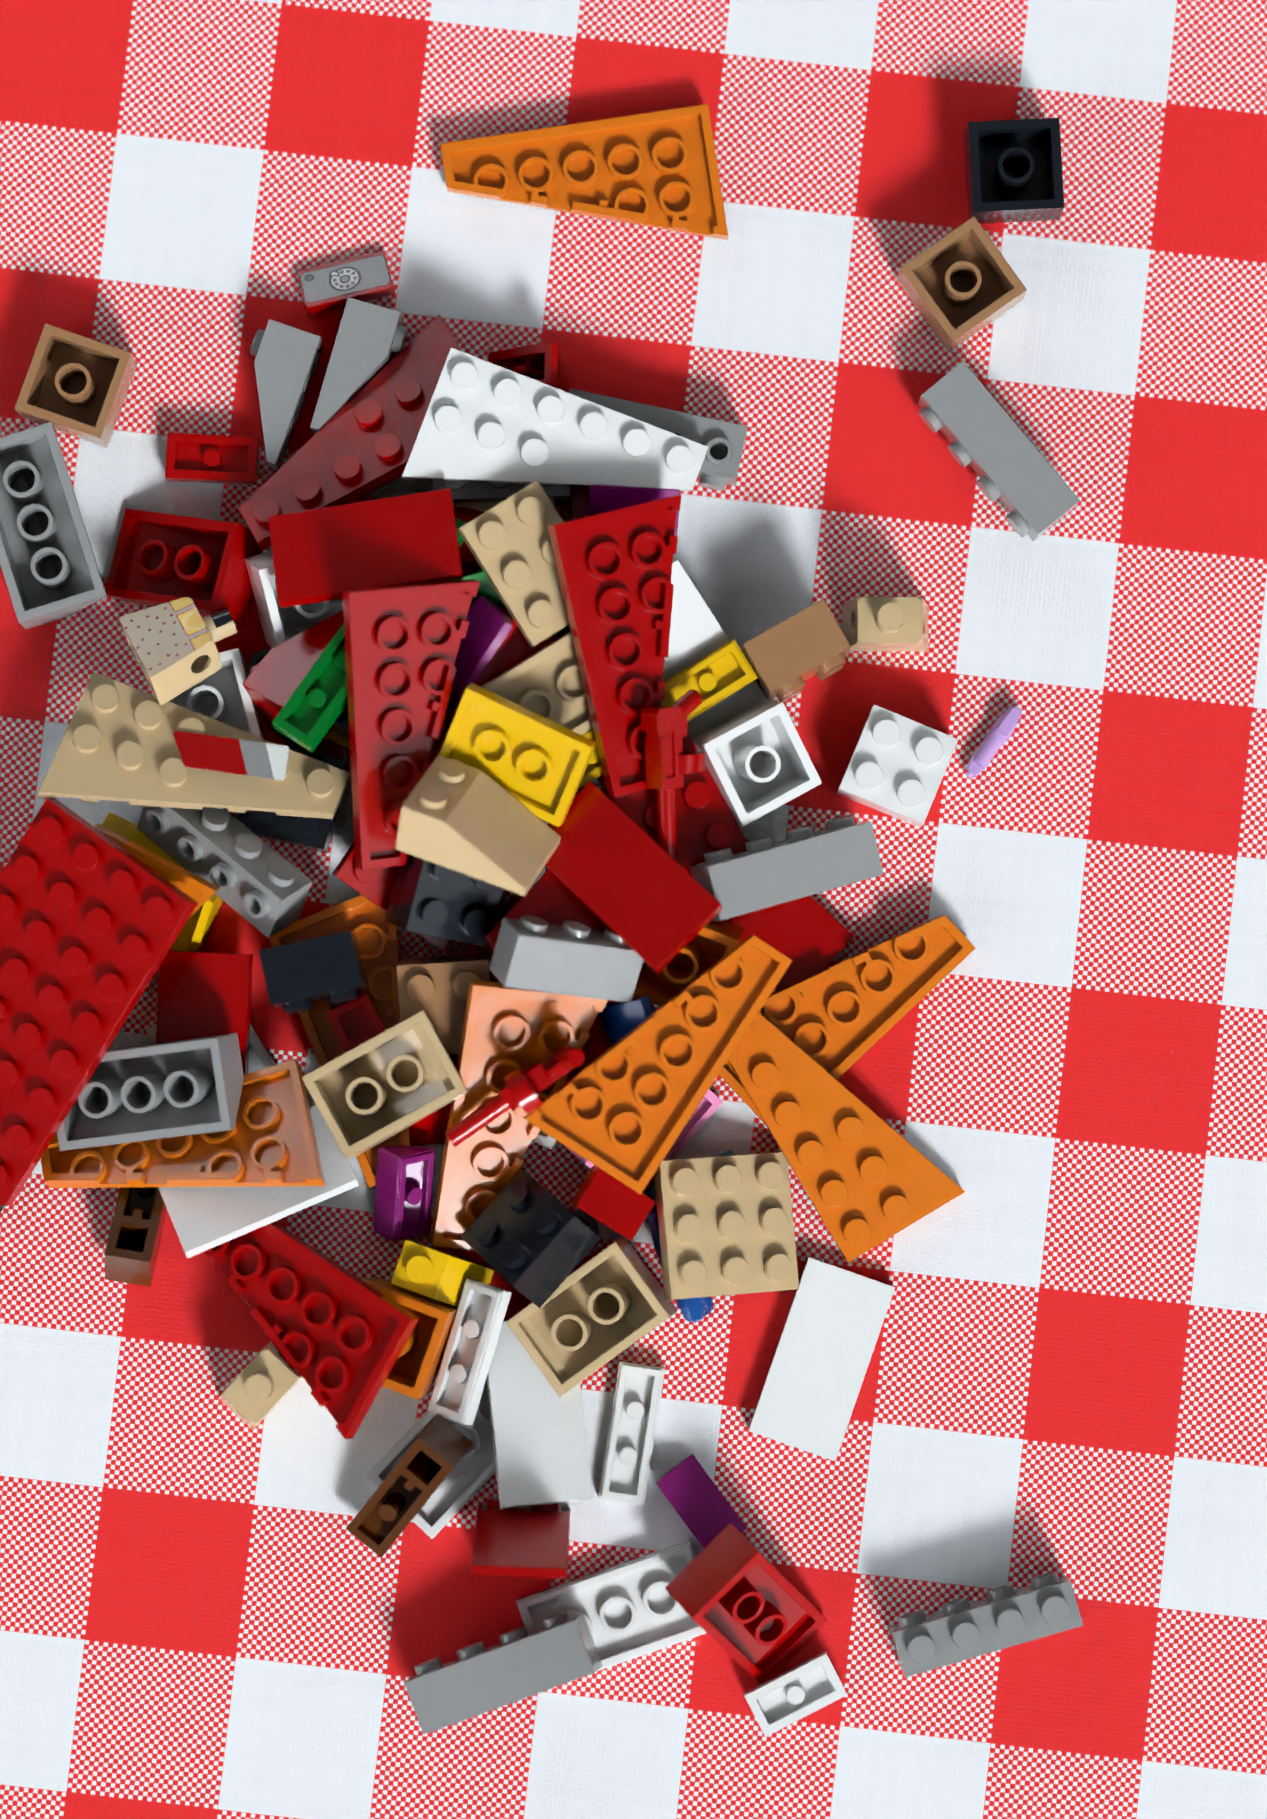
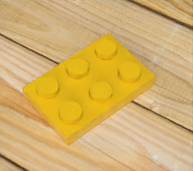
(519, 751)

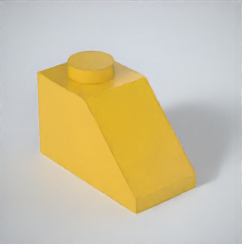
(436, 1272)

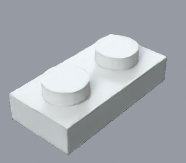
(795, 1694)

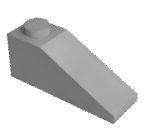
(361, 350)
(283, 376)

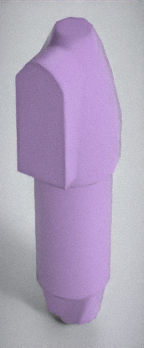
(998, 734)

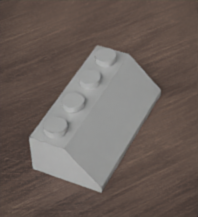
(43, 532)
(158, 1093)

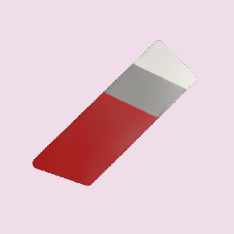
(232, 755)

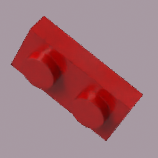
(212, 458)

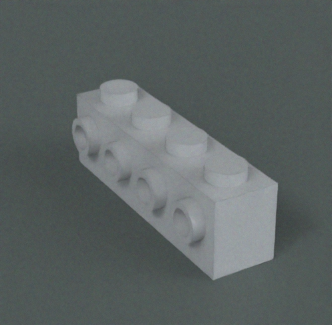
(723, 438)
(997, 452)
(228, 854)
(790, 868)
(986, 1625)
(502, 1673)

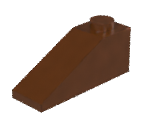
(135, 1236)
(409, 1485)

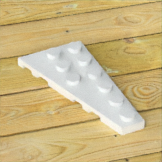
(520, 430)

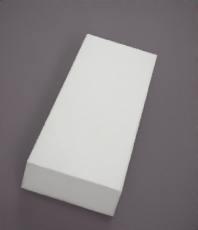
(469, 1351)
(631, 1433)

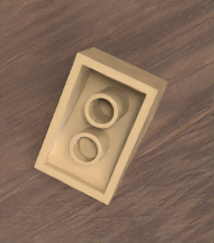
(474, 827)
(385, 1085)
(592, 1316)

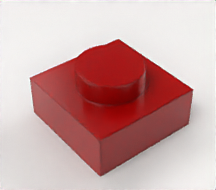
(356, 1022)

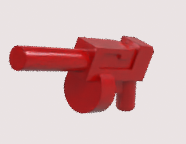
(667, 761)
(521, 1090)

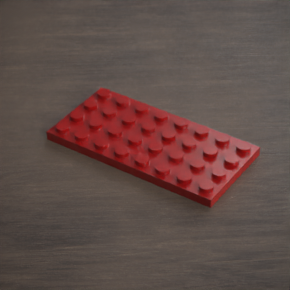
(76, 953)

